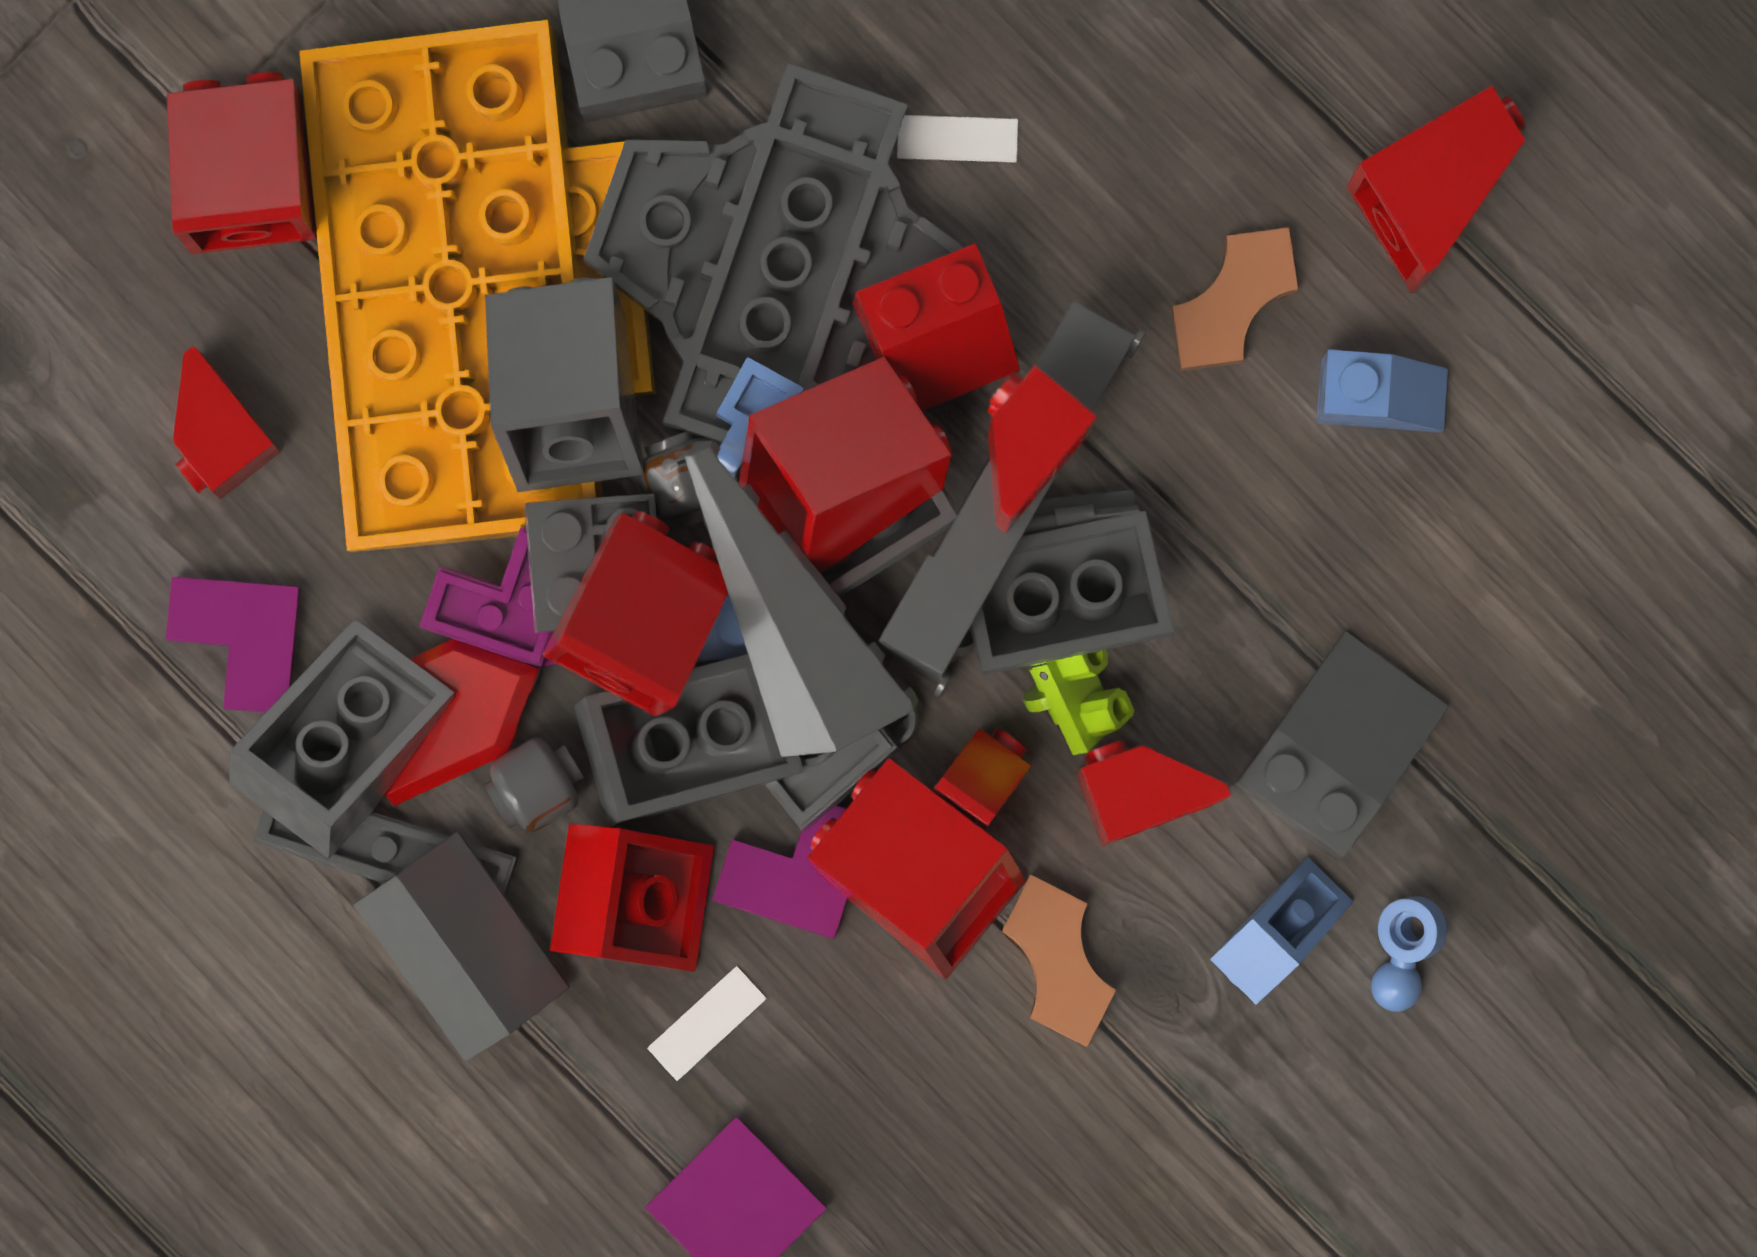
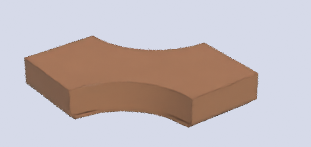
(1253, 274)
(1068, 991)

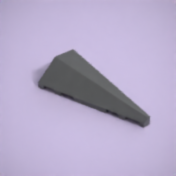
(808, 660)

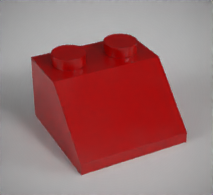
(940, 327)
(1030, 440)
(1141, 790)
(631, 897)

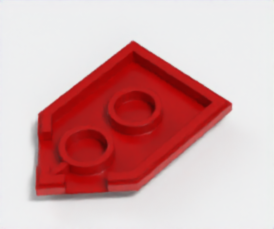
(477, 722)

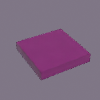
(735, 1200)

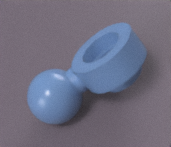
(1397, 983)

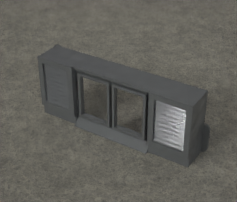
(974, 549)

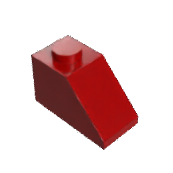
(215, 431)
(984, 776)

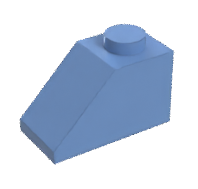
(1381, 391)
(1282, 931)

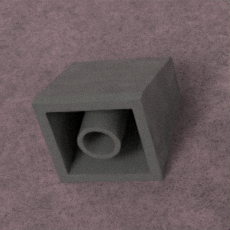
(562, 384)

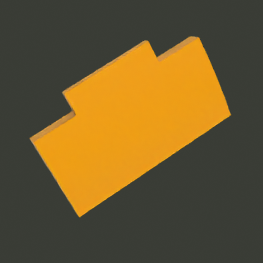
(430, 188)

